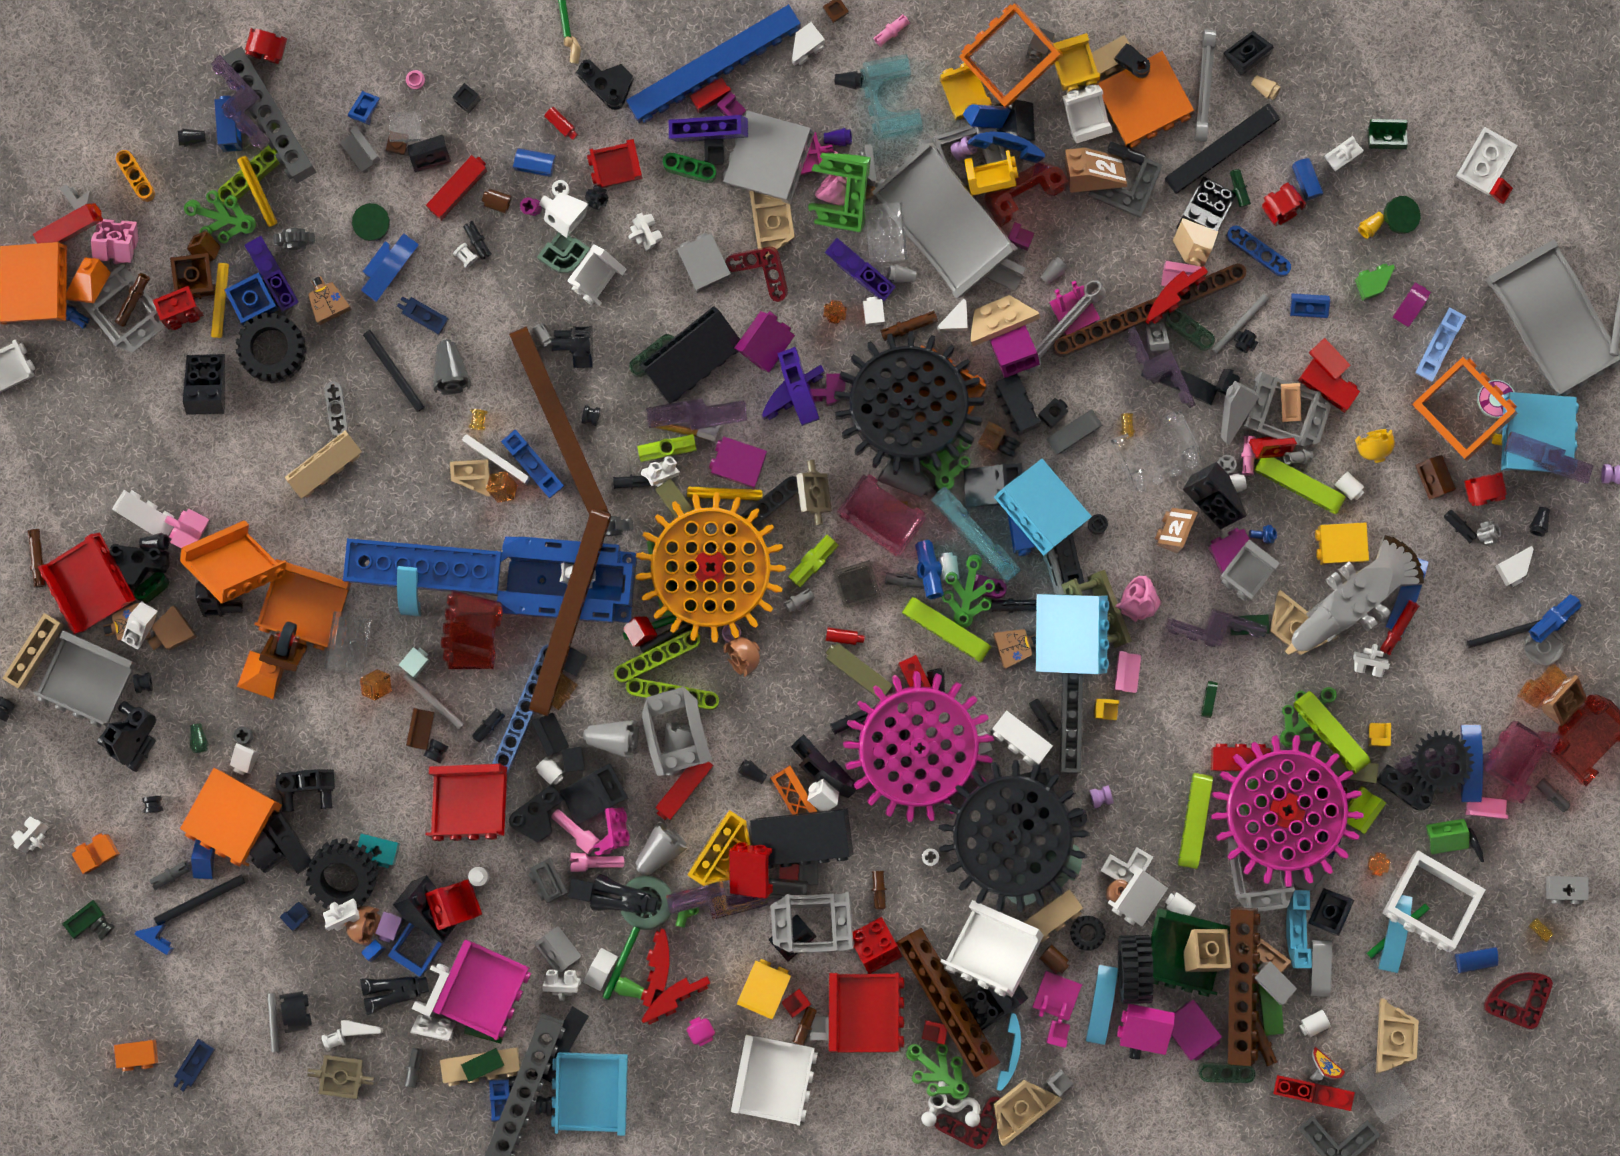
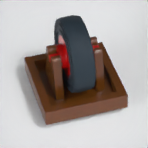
(284, 649)

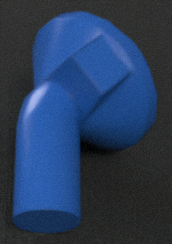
(1268, 534)

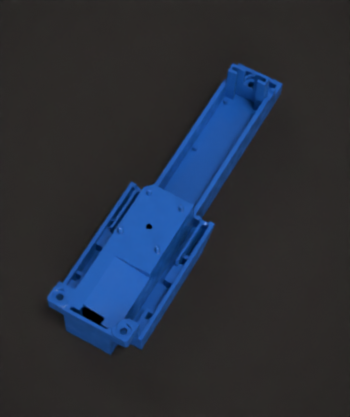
(479, 572)

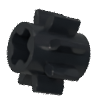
(596, 197)
(1245, 341)

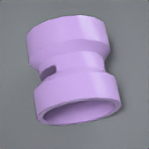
(962, 149)
(1610, 474)
(726, 633)
(1101, 796)

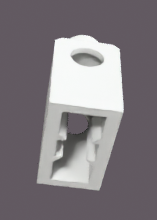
(563, 212)

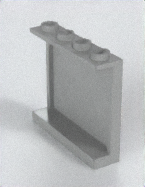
(769, 157)
(85, 679)

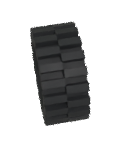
(288, 364)
(351, 856)
(1135, 969)

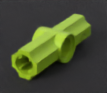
(679, 446)
(813, 561)

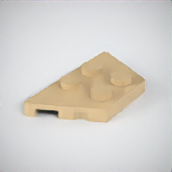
(771, 221)
(1000, 318)
(1287, 619)
(1396, 1037)
(1021, 1109)

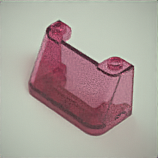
(881, 516)

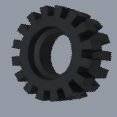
(1099, 933)

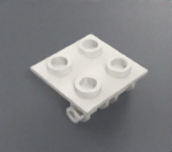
(433, 1027)

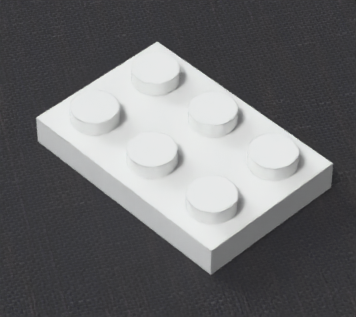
(1486, 160)

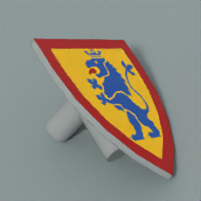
(1325, 1066)

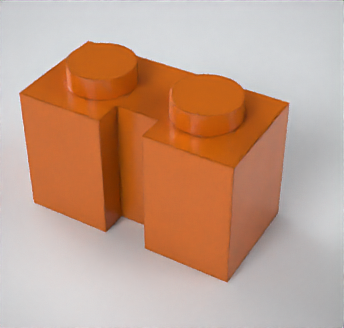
(95, 854)
(136, 1054)

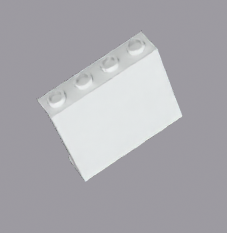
(993, 950)
(773, 1079)

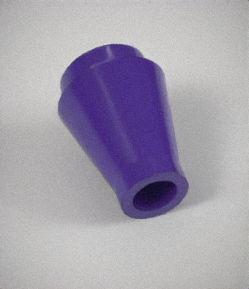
(838, 137)

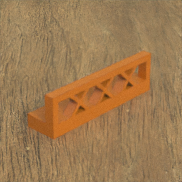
(798, 789)

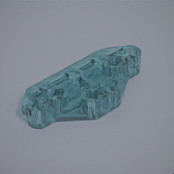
(974, 536)

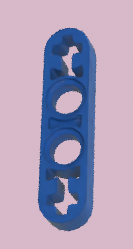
(1260, 248)

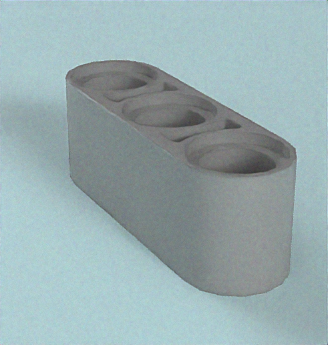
(1321, 968)

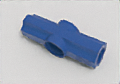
(929, 569)
(1555, 618)

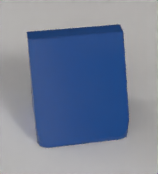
(373, 950)

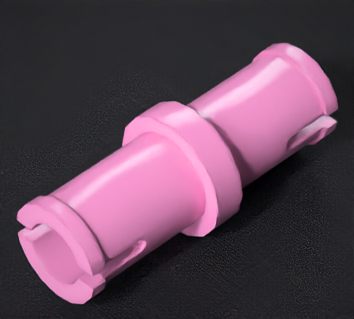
(891, 30)
(1248, 457)

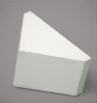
(956, 319)
(600, 969)

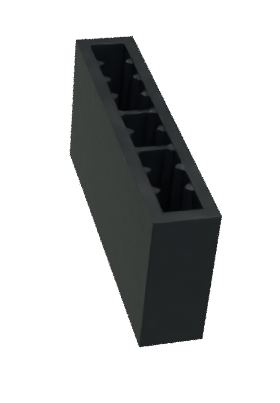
(691, 355)
(804, 837)

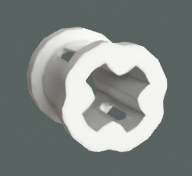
(462, 251)
(333, 1040)

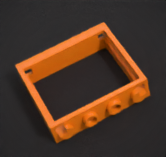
(982, 37)
(1495, 391)

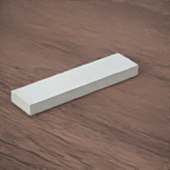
(496, 459)

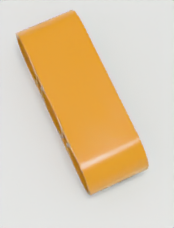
(132, 167)

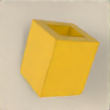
(1106, 709)
(1380, 734)

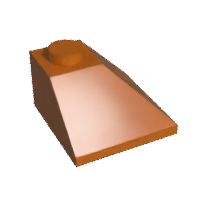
(88, 281)
(260, 676)

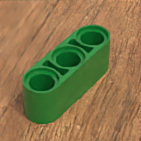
(696, 174)

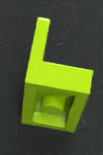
(1368, 805)

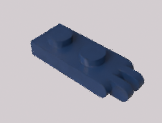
(423, 315)
(193, 1064)

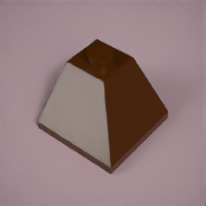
(192, 272)

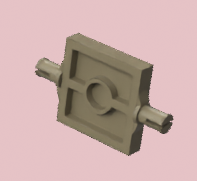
(814, 492)
(340, 1076)

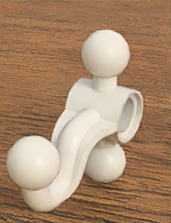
(972, 1118)

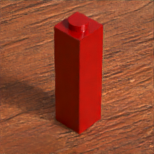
(457, 187)
(70, 225)
(682, 790)

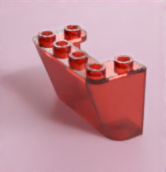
(1050, 178)
(470, 631)
(1587, 737)

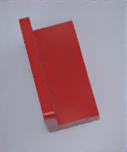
(710, 95)
(1329, 359)
(1272, 447)

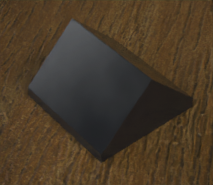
(1248, 52)
(1020, 120)
(1331, 912)

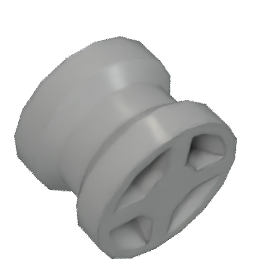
(1228, 462)

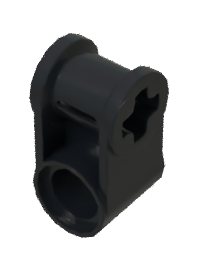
(1130, 59)

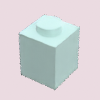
(414, 661)

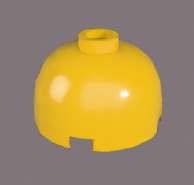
(1376, 445)

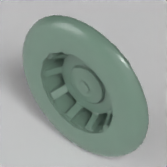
(662, 914)

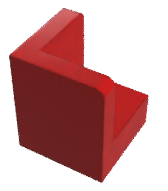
(639, 630)
(796, 1003)
(934, 1032)

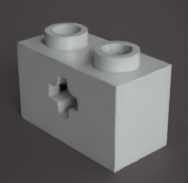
(1578, 885)

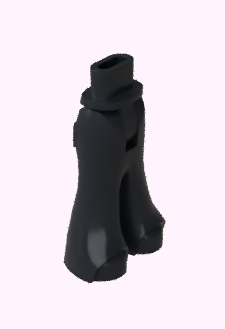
(632, 899)
(403, 990)

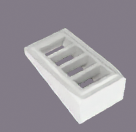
(352, 1028)

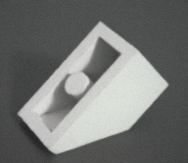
(1515, 567)
(243, 759)

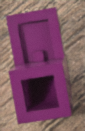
(1411, 304)
(833, 384)

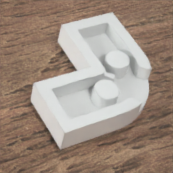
(1120, 870)

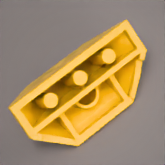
(713, 860)

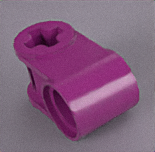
(979, 581)

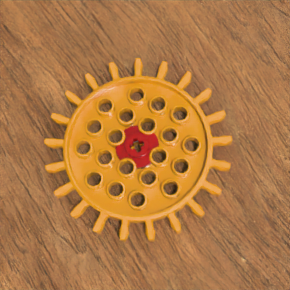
(743, 601)

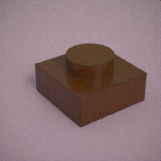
(835, 10)
(396, 147)

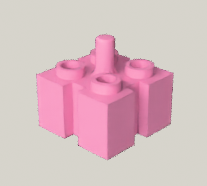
(114, 241)
(187, 528)

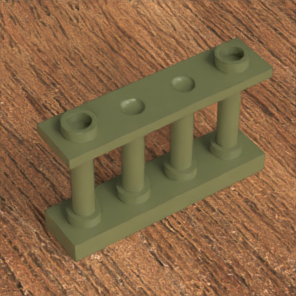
(1101, 587)

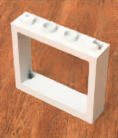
(1447, 875)

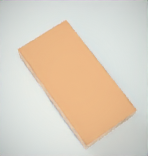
(1291, 402)

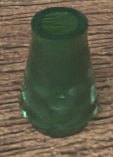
(198, 740)

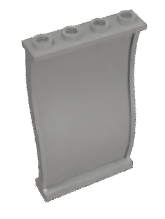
(945, 219)
(1554, 318)

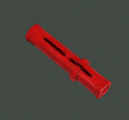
(1401, 624)

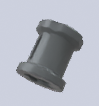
(248, 739)

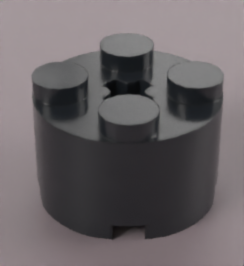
(266, 852)
(294, 1011)

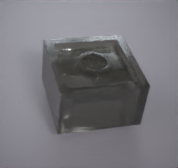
(856, 584)

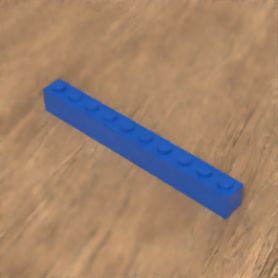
(713, 64)

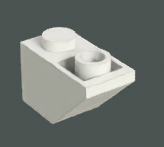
(806, 42)
(139, 625)

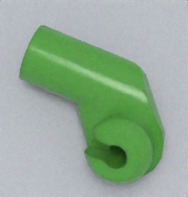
(683, 915)

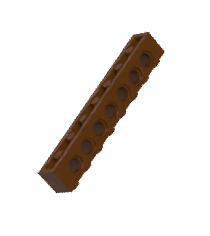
(948, 1002)
(1236, 1033)

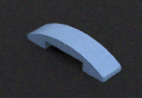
(1440, 344)

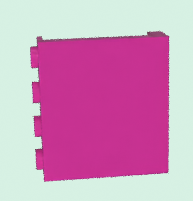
(482, 989)

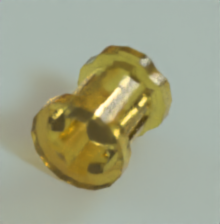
(478, 419)

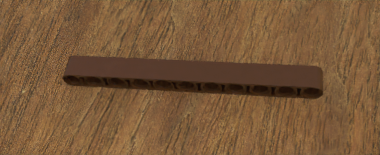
(1139, 311)
(557, 420)
(570, 612)

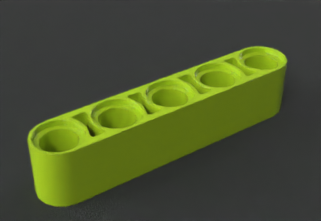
(257, 161)
(1301, 484)
(946, 629)
(647, 657)
(663, 687)
(1331, 732)
(1196, 820)

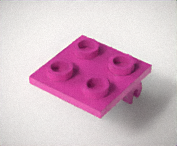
(1065, 303)
(617, 831)
(1056, 996)

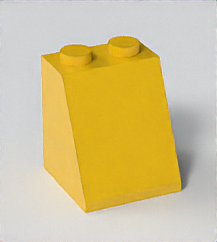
(764, 988)

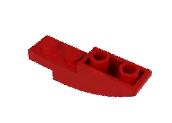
(1169, 299)
(660, 960)
(667, 1001)
(1314, 1093)

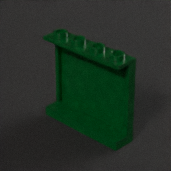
(1168, 944)

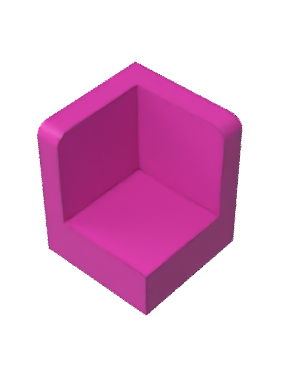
(1058, 1034)

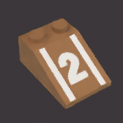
(1093, 170)
(1176, 529)
(1564, 700)

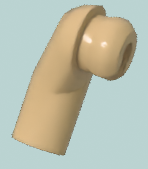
(575, 48)

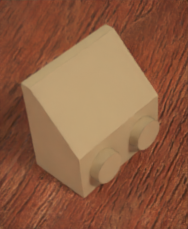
(1194, 242)
(1207, 951)

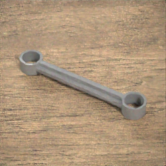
(1208, 45)
(1070, 317)

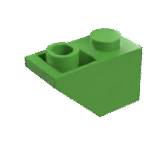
(1373, 283)

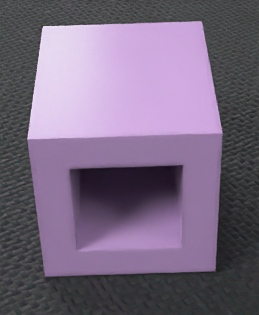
(389, 927)

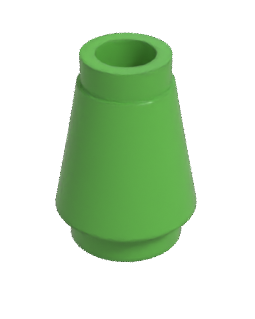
(628, 988)

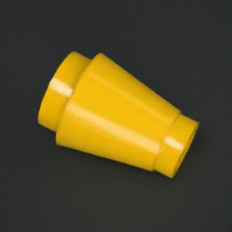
(1371, 225)

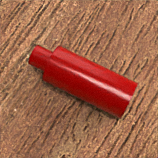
(560, 123)
(844, 636)

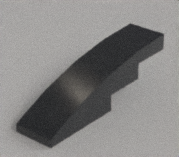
(573, 1025)

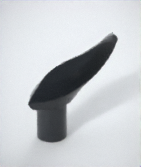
(1475, 844)

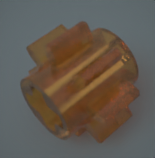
(835, 311)
(1378, 864)

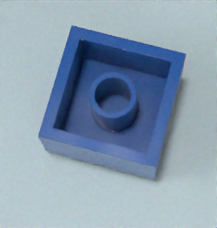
(251, 298)

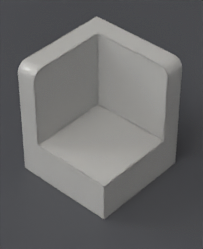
(820, 1028)
(1059, 1082)

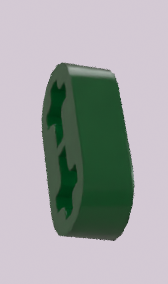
(151, 587)
(1209, 699)

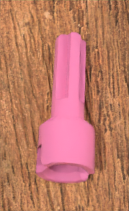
(584, 839)
(582, 862)

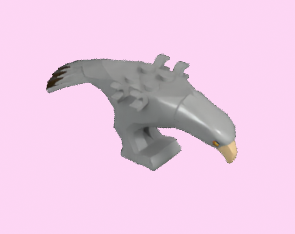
(1360, 594)

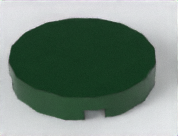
(1402, 214)
(370, 222)

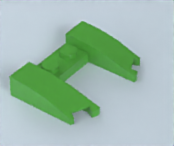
(852, 214)

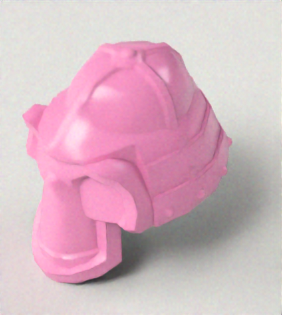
(832, 189)
(1139, 599)

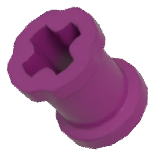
(524, 206)

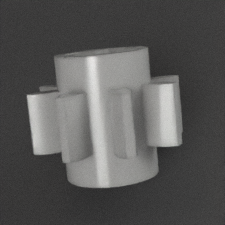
(1488, 532)

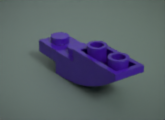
(859, 269)
(271, 273)
(798, 386)
(781, 397)

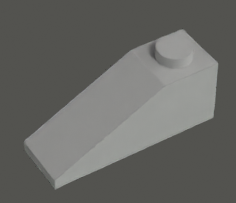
(1237, 406)

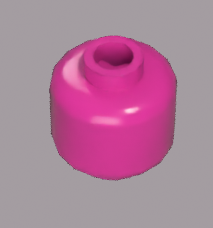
(700, 1031)

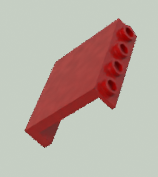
(87, 583)
(468, 801)
(865, 1013)

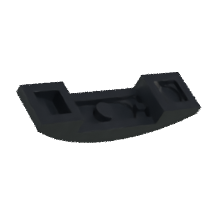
(1198, 387)
(1069, 560)

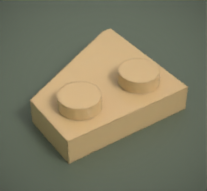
(471, 474)

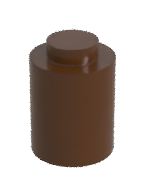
(496, 200)
(1054, 959)

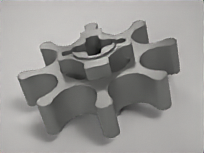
(617, 526)

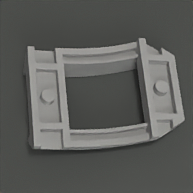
(992, 153)
(139, 333)
(1314, 422)
(682, 757)
(1264, 899)
(841, 922)

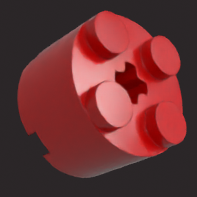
(265, 44)
(1283, 204)
(1485, 488)

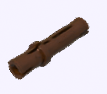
(135, 293)
(902, 328)
(36, 557)
(1265, 1046)

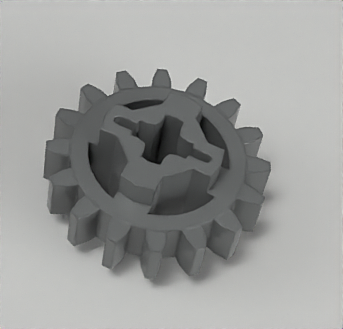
(293, 239)

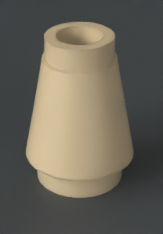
(1266, 87)

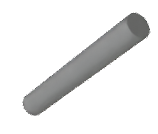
(273, 1022)

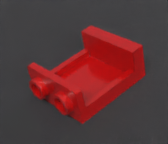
(615, 164)
(749, 870)
(453, 904)

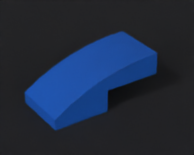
(498, 1096)

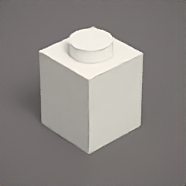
(873, 311)
(823, 795)

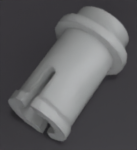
(543, 335)

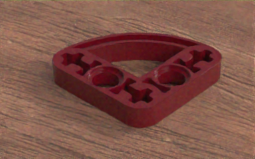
(1522, 1013)

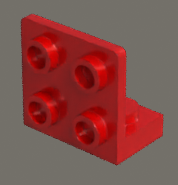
(177, 308)
(875, 945)

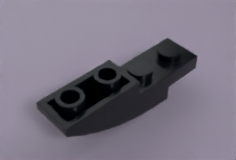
(819, 768)
(288, 841)

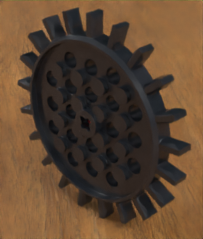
(915, 360)
(1020, 789)

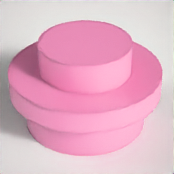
(415, 79)

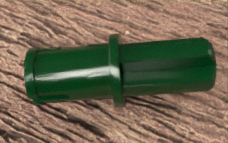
(1240, 188)

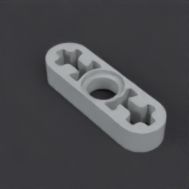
(339, 394)

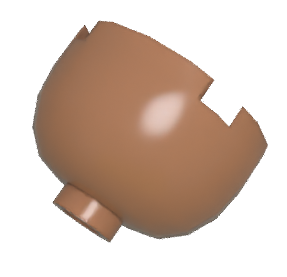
(744, 655)
(362, 929)

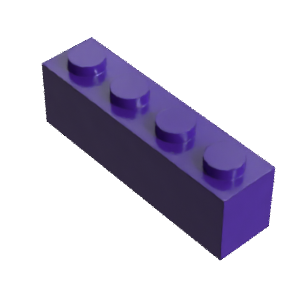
(708, 128)

